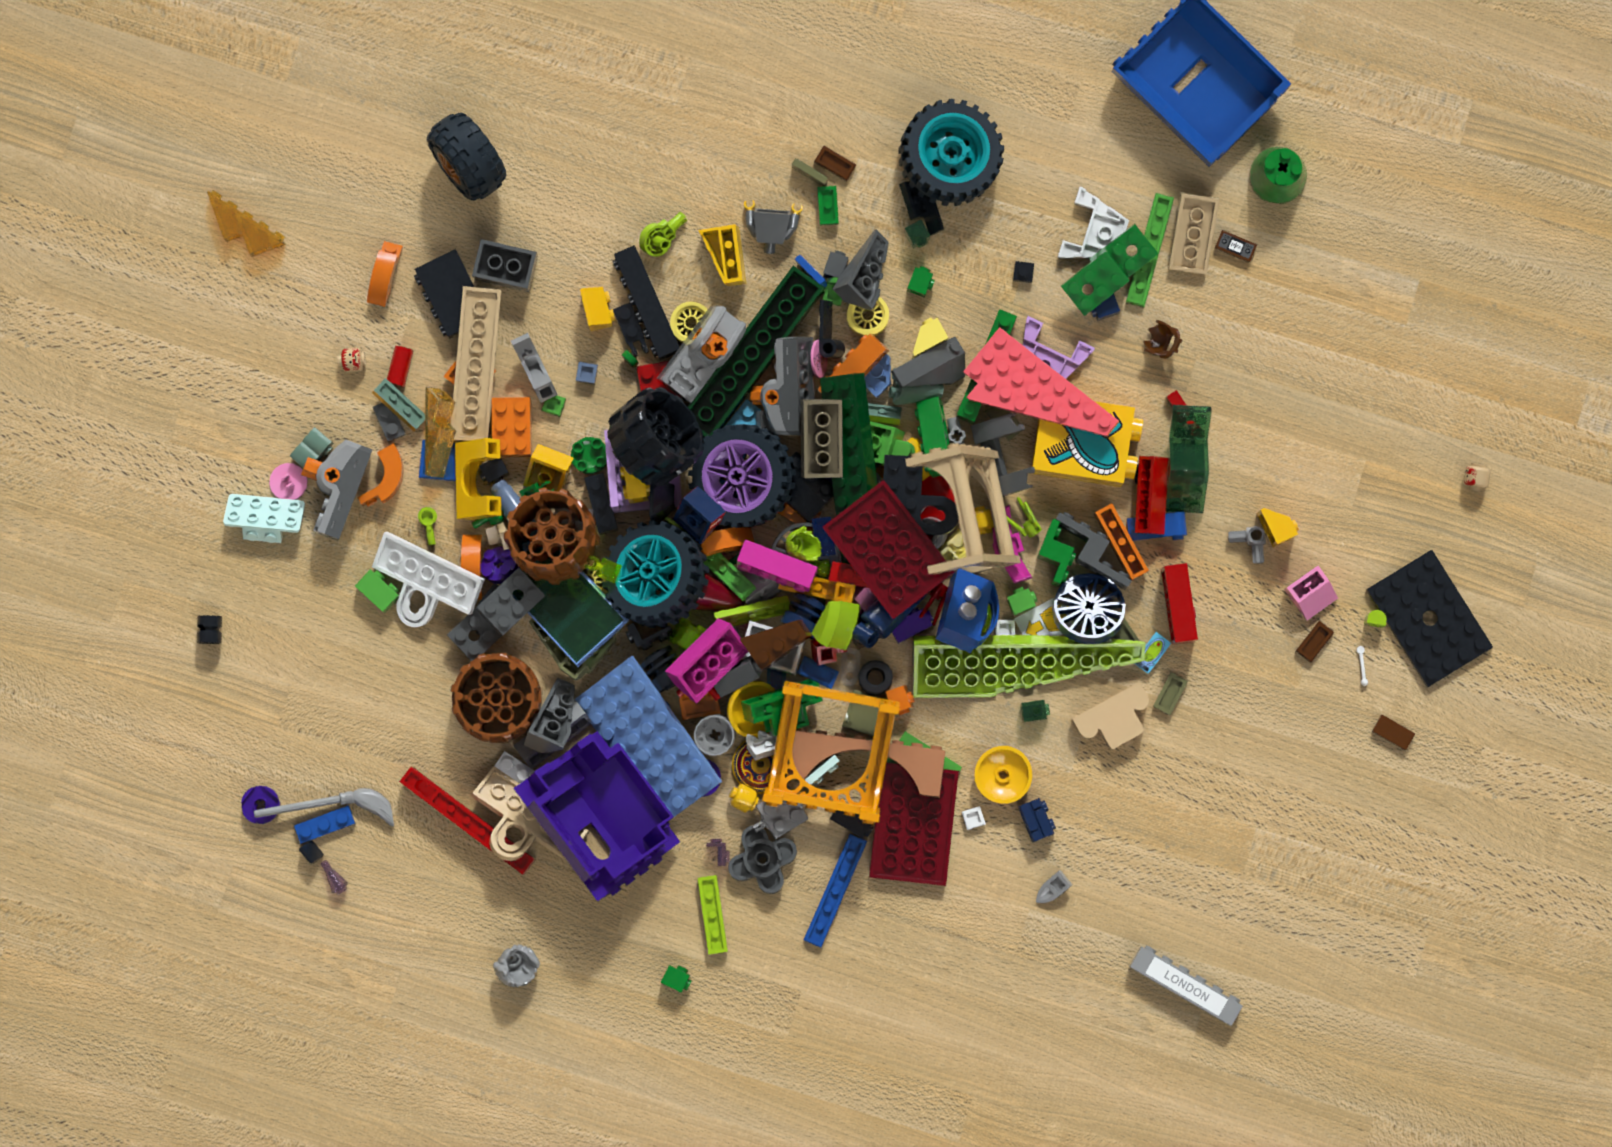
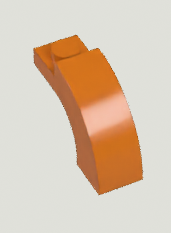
(383, 273)
(472, 555)

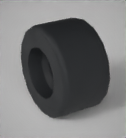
(879, 666)

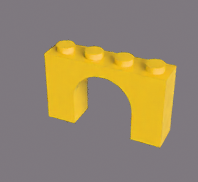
(468, 458)

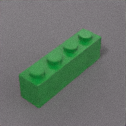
(932, 427)

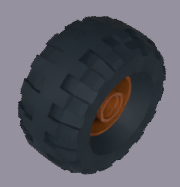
(466, 156)

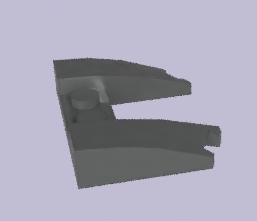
(988, 435)

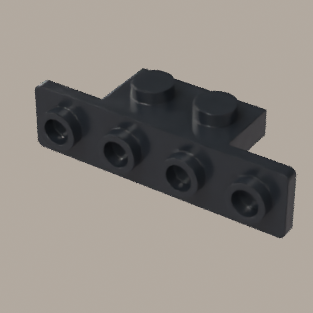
(921, 208)

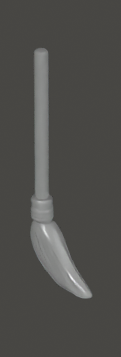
(363, 797)

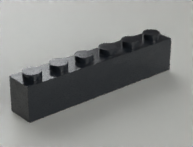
(647, 303)

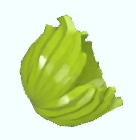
(803, 545)

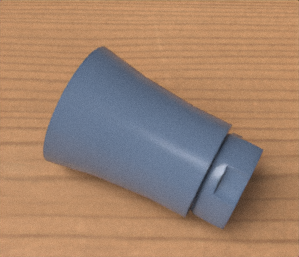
(508, 496)

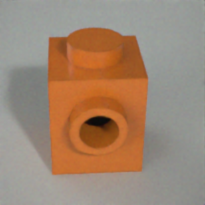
(903, 696)

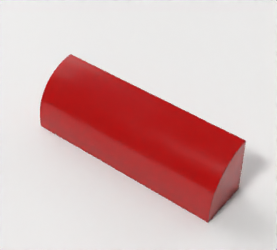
(1151, 495)

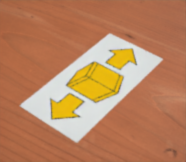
(1040, 620)

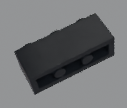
(600, 504)

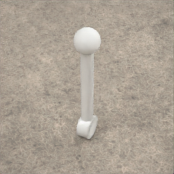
(1360, 650)

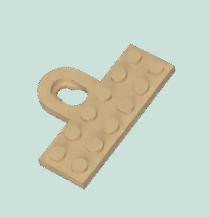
(499, 796)

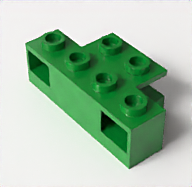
(769, 707)

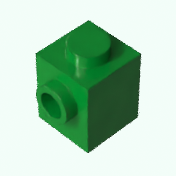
(921, 281)
(677, 978)

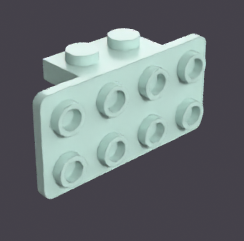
(263, 516)

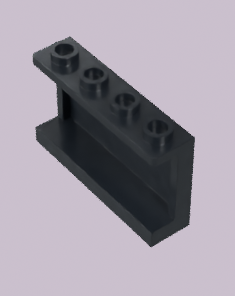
(443, 287)

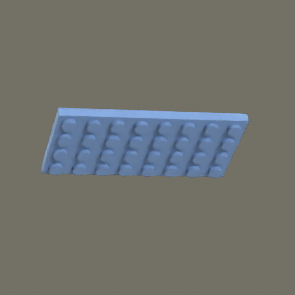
(635, 715)

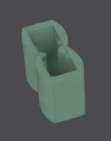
(314, 446)

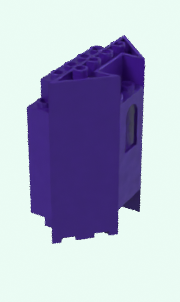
(612, 795)

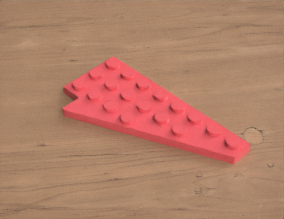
(1022, 383)

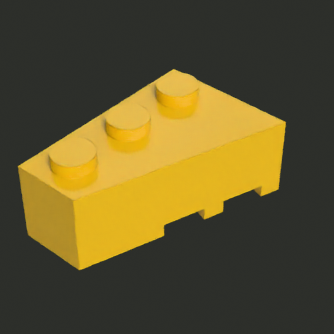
(726, 251)

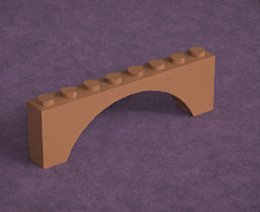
(921, 763)

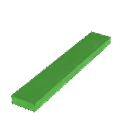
(1154, 233)

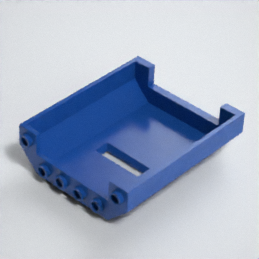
(1221, 99)

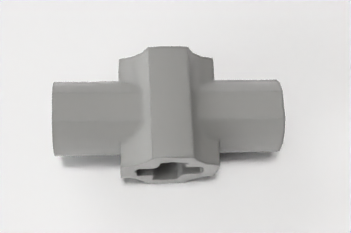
(954, 427)

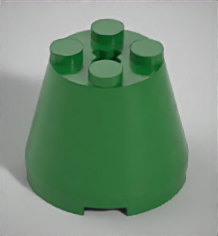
(1275, 185)

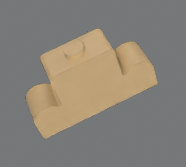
(1115, 718)

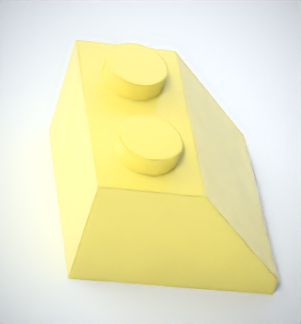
(929, 336)

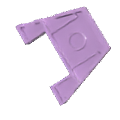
(1060, 363)

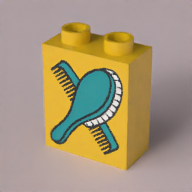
(1085, 455)

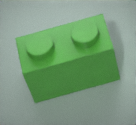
(377, 590)

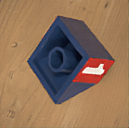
(699, 514)

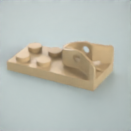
(1194, 233)

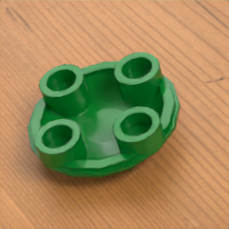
(589, 455)

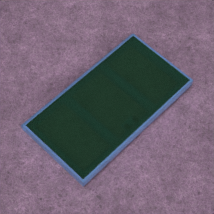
(574, 614)

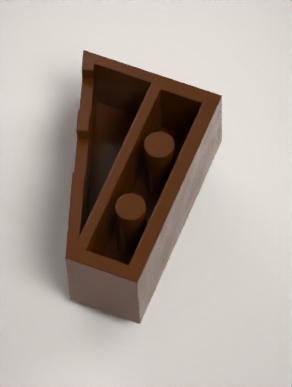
(775, 643)

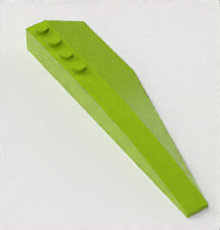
(1011, 663)

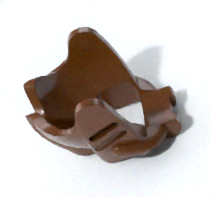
(1161, 339)

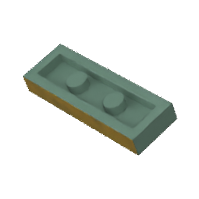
(399, 404)
(884, 414)

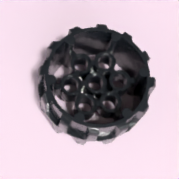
(655, 436)

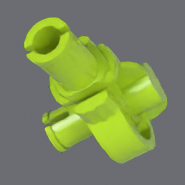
(660, 235)

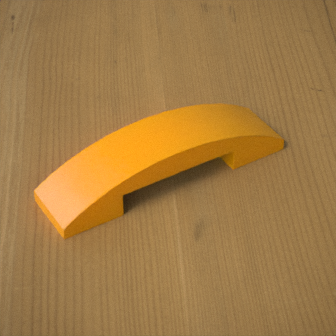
(827, 589)

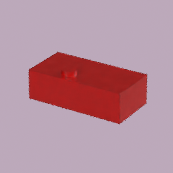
(1179, 604)

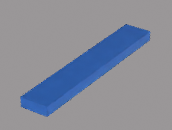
(835, 890)

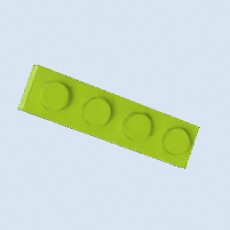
(754, 612)
(712, 914)

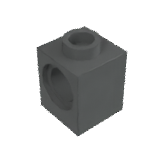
(835, 264)

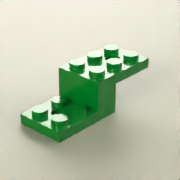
(1109, 269)

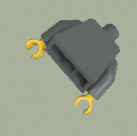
(771, 225)

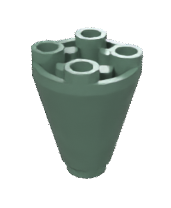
(914, 394)

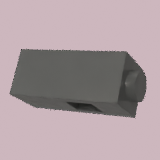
(740, 675)

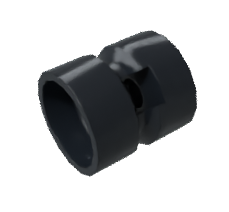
(209, 629)

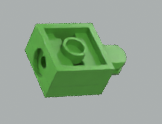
(888, 442)

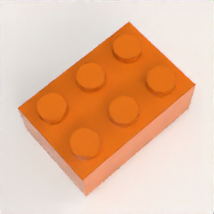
(513, 425)

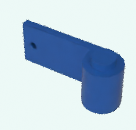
(1174, 527)

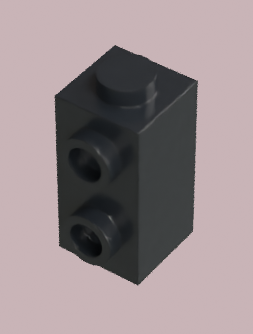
(852, 823)

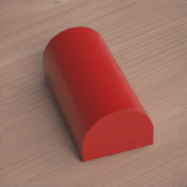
(400, 366)

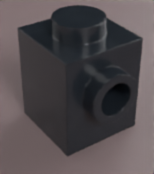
(493, 471)

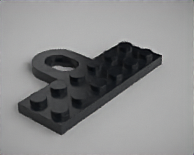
(907, 486)

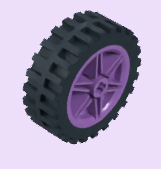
(763, 452)

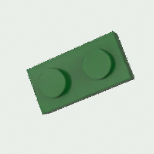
(828, 205)

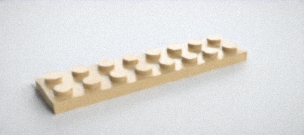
(475, 362)

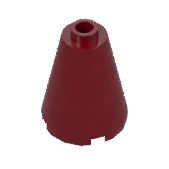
(717, 597)

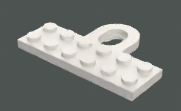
(426, 573)

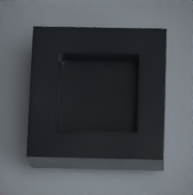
(1023, 272)

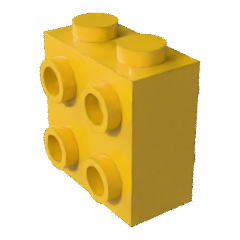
(634, 489)

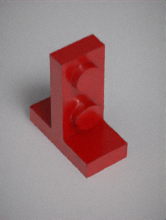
(845, 574)

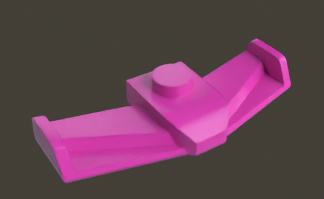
(1018, 571)

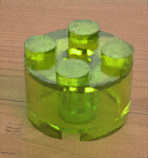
(685, 634)

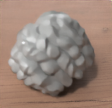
(516, 966)

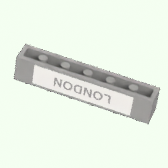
(1186, 986)

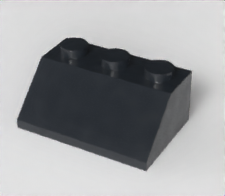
(809, 493)

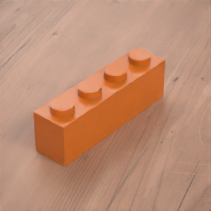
(861, 359)
(1121, 542)

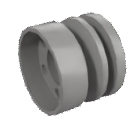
(711, 745)

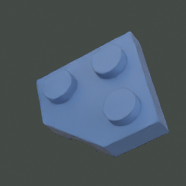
(879, 377)

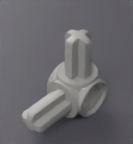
(1246, 536)

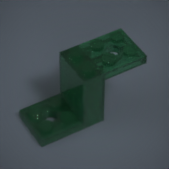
(1188, 458)

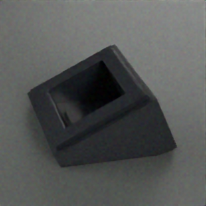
(311, 852)

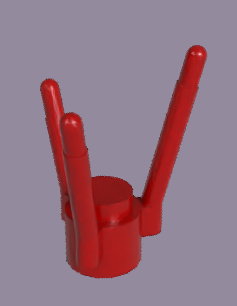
(936, 593)

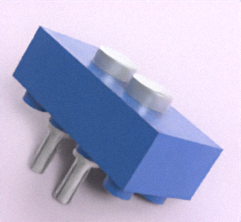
(966, 611)

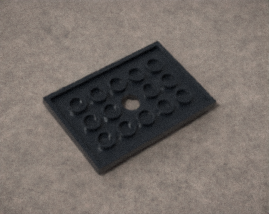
(1435, 648)

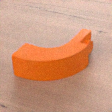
(392, 477)
(726, 540)

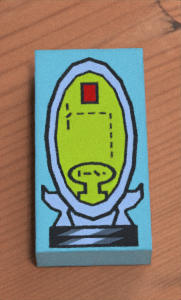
(1153, 652)

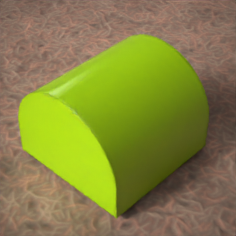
(1376, 619)

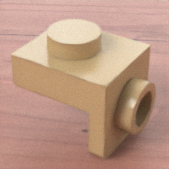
(495, 534)

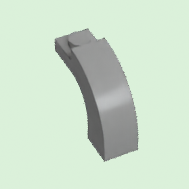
(534, 367)

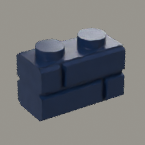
(1036, 819)

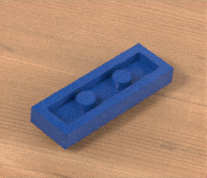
(324, 824)

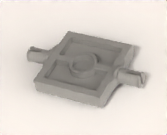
(781, 818)

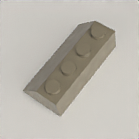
(821, 438)

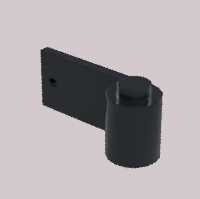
(827, 346)

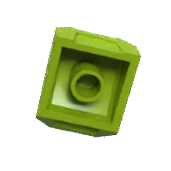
(837, 624)

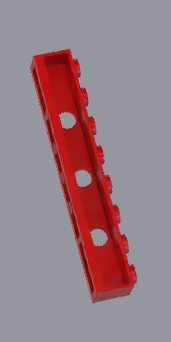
(458, 814)

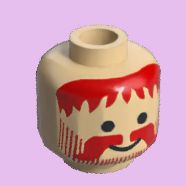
(352, 360)
(1477, 476)

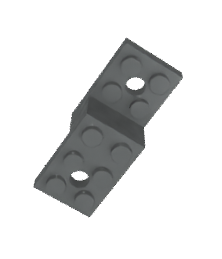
(1093, 550)
(496, 615)

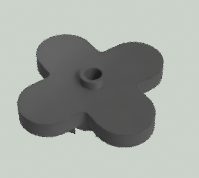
(757, 845)

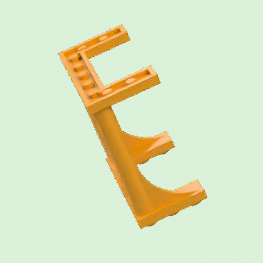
(777, 785)

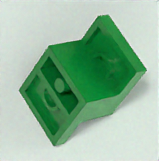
(1056, 553)

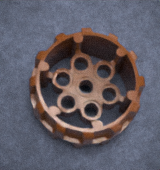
(540, 506)
(515, 665)

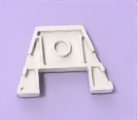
(1102, 229)

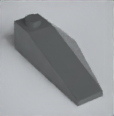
(861, 277)
(936, 366)
(553, 722)

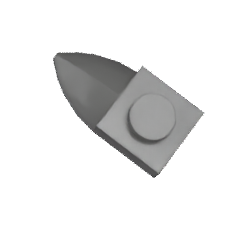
(1053, 888)

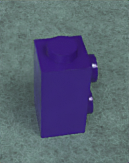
(912, 625)

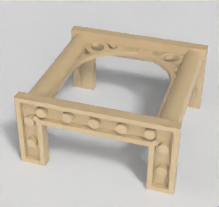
(955, 466)

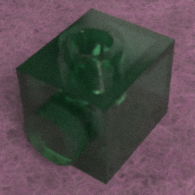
(917, 234)
(1034, 711)

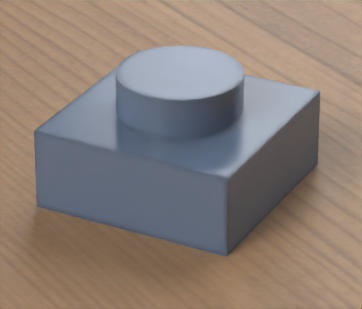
(586, 373)

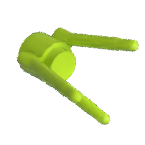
(1031, 526)

